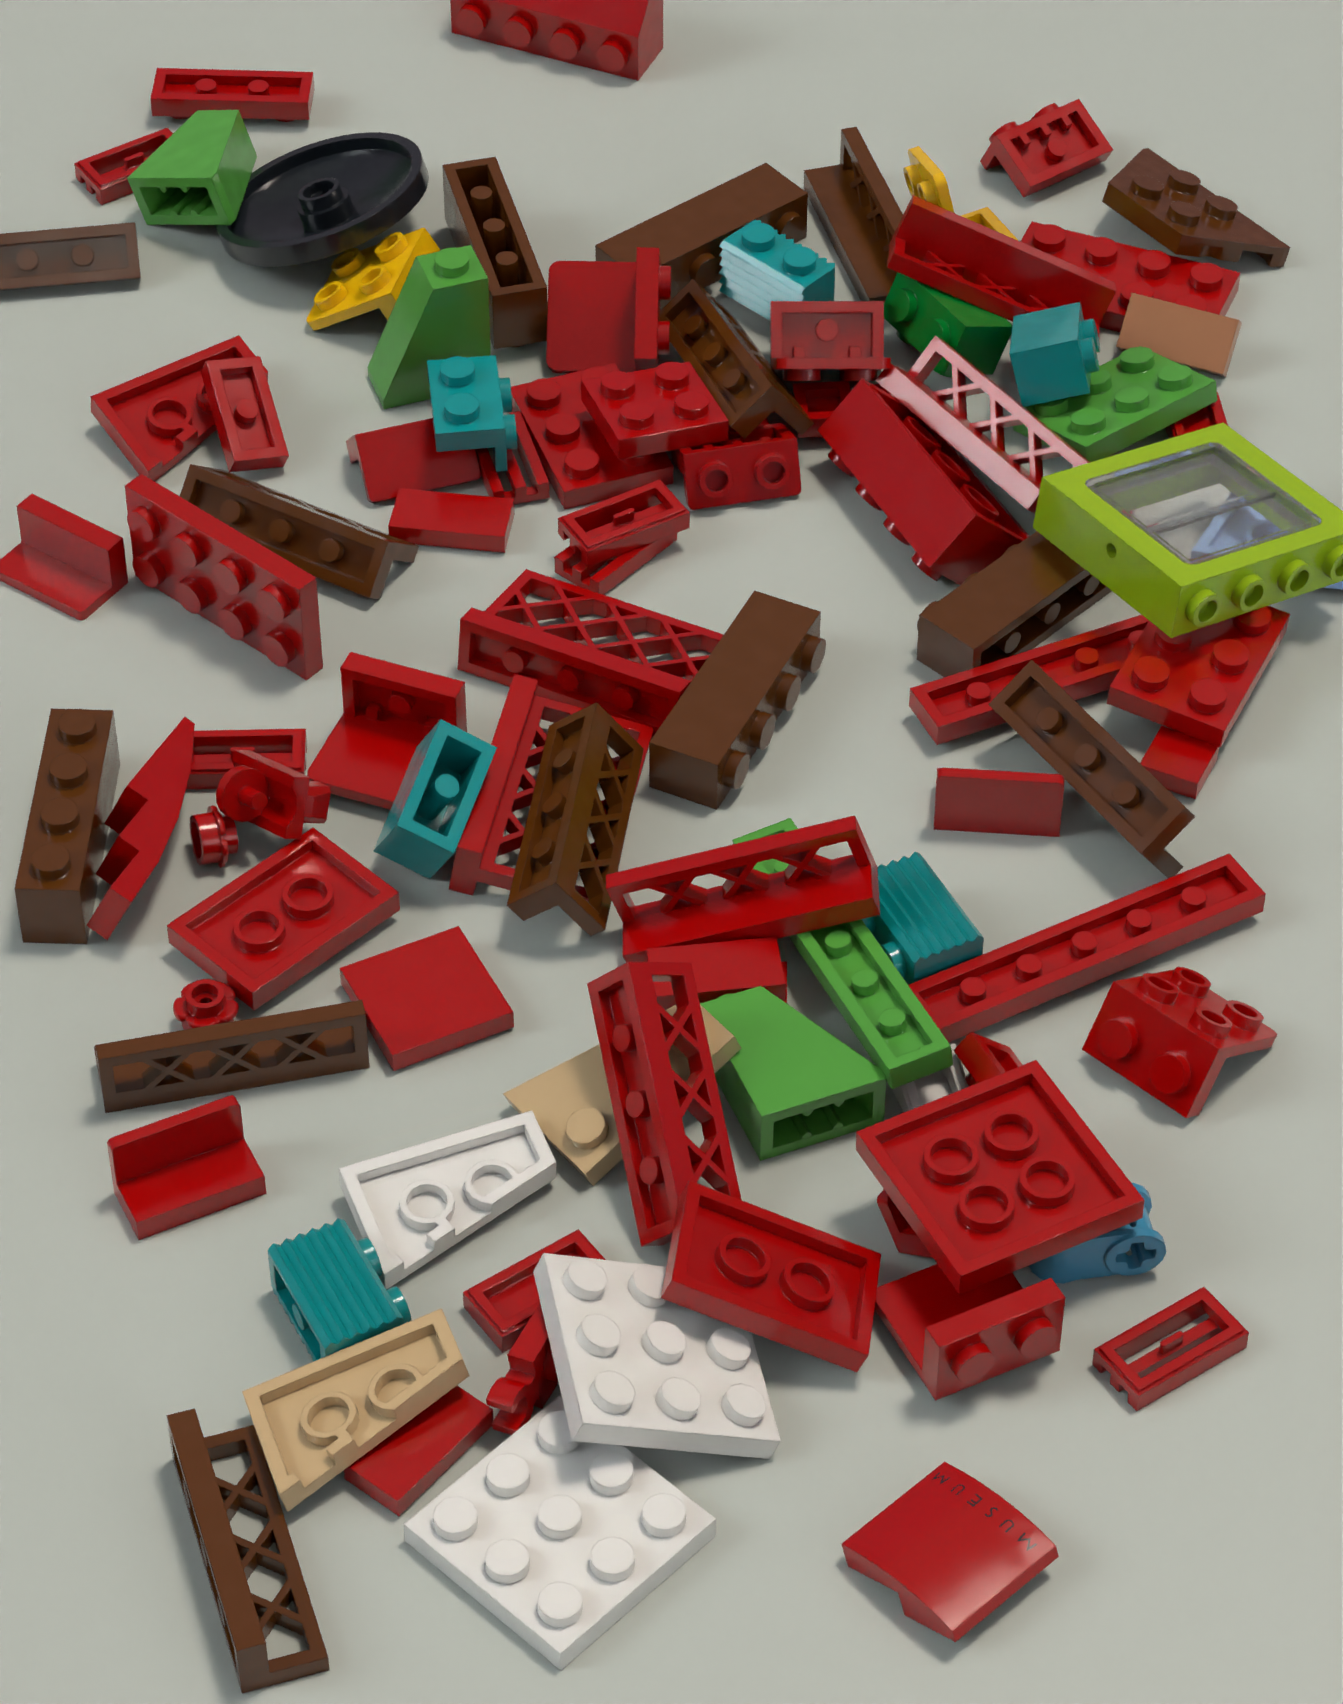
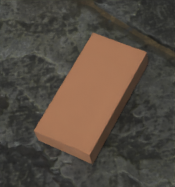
(1180, 333)

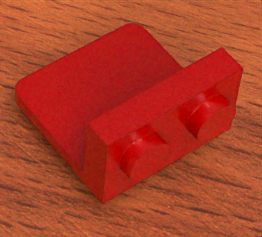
(607, 313)
(827, 336)
(383, 722)
(1173, 1035)
(973, 1334)

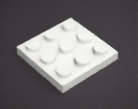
(647, 1367)
(559, 1534)

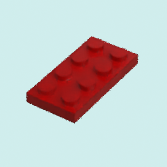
(1138, 272)
(224, 577)

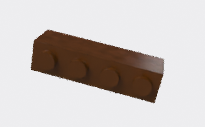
(484, 216)
(695, 229)
(1005, 607)
(736, 700)
(67, 826)

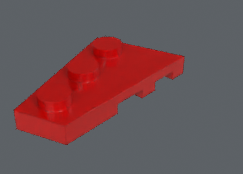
(163, 411)

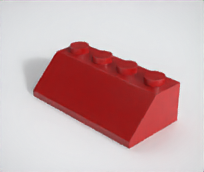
(594, 34)
(919, 484)

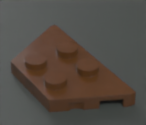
(1186, 215)

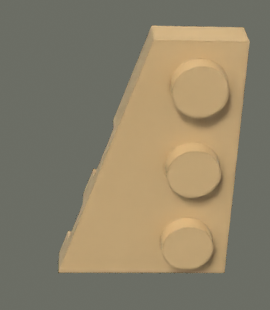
(576, 1104)
(351, 1401)

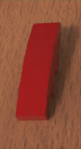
(145, 823)

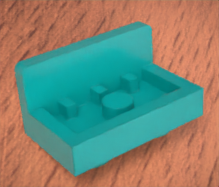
(471, 406)

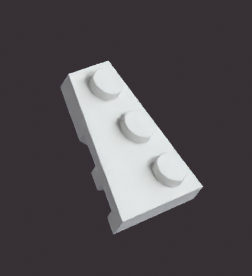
(444, 1189)

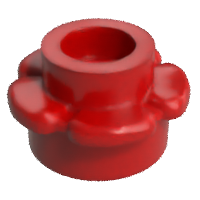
(213, 837)
(205, 1004)

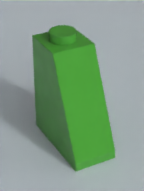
(197, 172)
(434, 318)
(791, 1076)

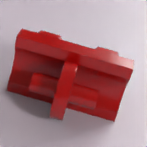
(271, 795)

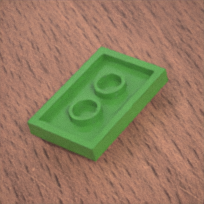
(1125, 403)

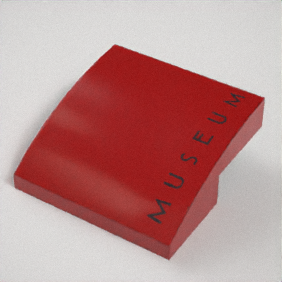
(950, 1551)

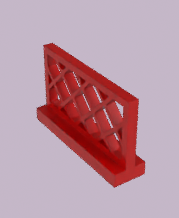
(579, 672)
(499, 795)

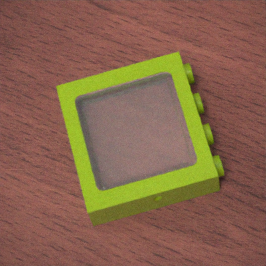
(1194, 528)

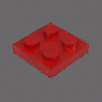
(654, 410)

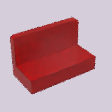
(408, 460)
(64, 559)
(998, 802)
(184, 1167)

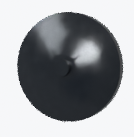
(325, 199)

